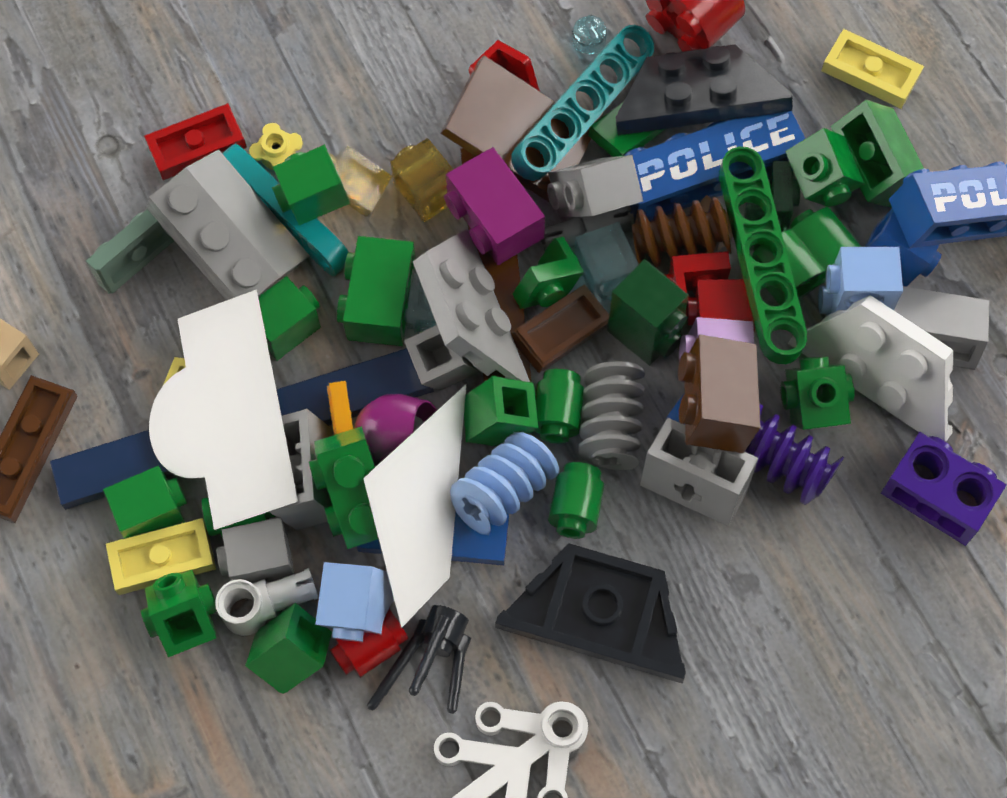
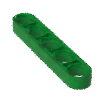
(757, 274)

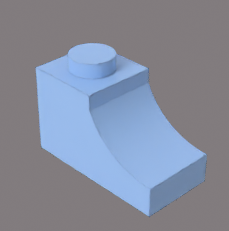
(353, 600)

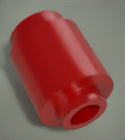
(373, 650)

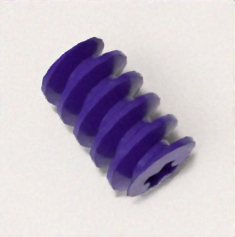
(792, 459)

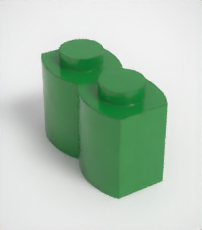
(810, 248)

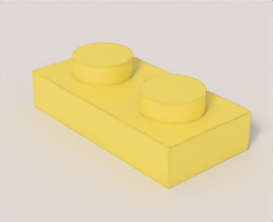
(872, 68)
(148, 556)

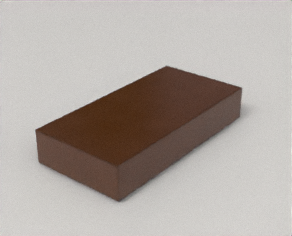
(561, 328)

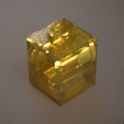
(421, 178)

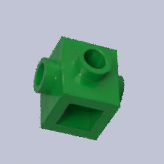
(830, 404)
(179, 612)

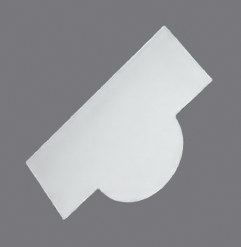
(225, 414)

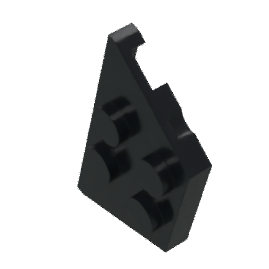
(699, 89)
(602, 611)

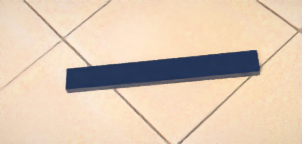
(86, 473)

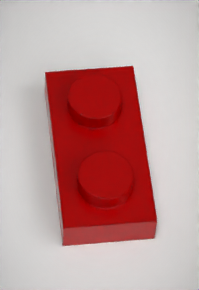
(193, 139)

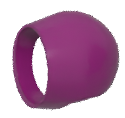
(390, 422)

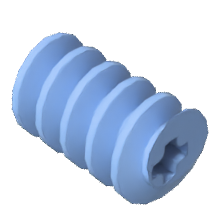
(503, 481)

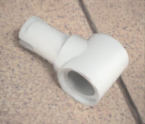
(267, 600)

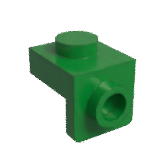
(551, 278)

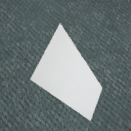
(415, 507)

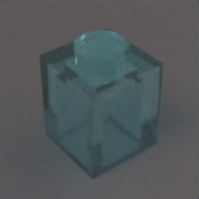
(604, 259)

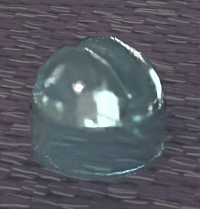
(581, 36)

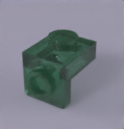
(784, 192)

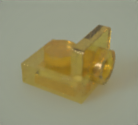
(361, 179)

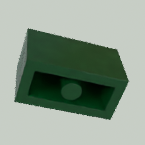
(648, 313)

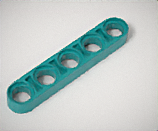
(569, 111)

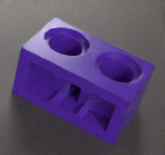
(937, 498)

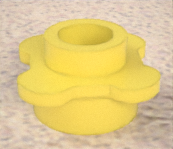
(274, 135)

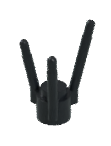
(440, 635)

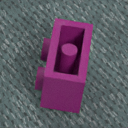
(494, 206)

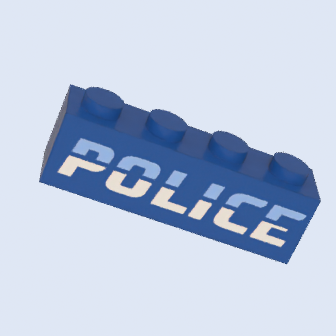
(689, 164)
(952, 204)

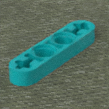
(312, 236)

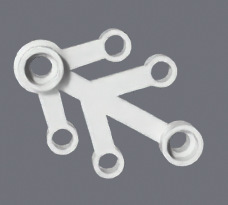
(513, 764)

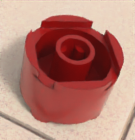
(694, 22)

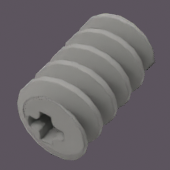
(608, 413)

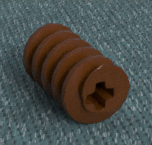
(680, 231)

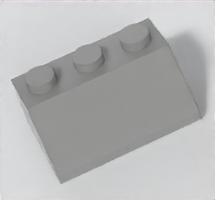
(225, 228)

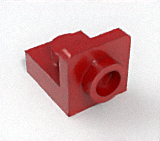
(688, 269)

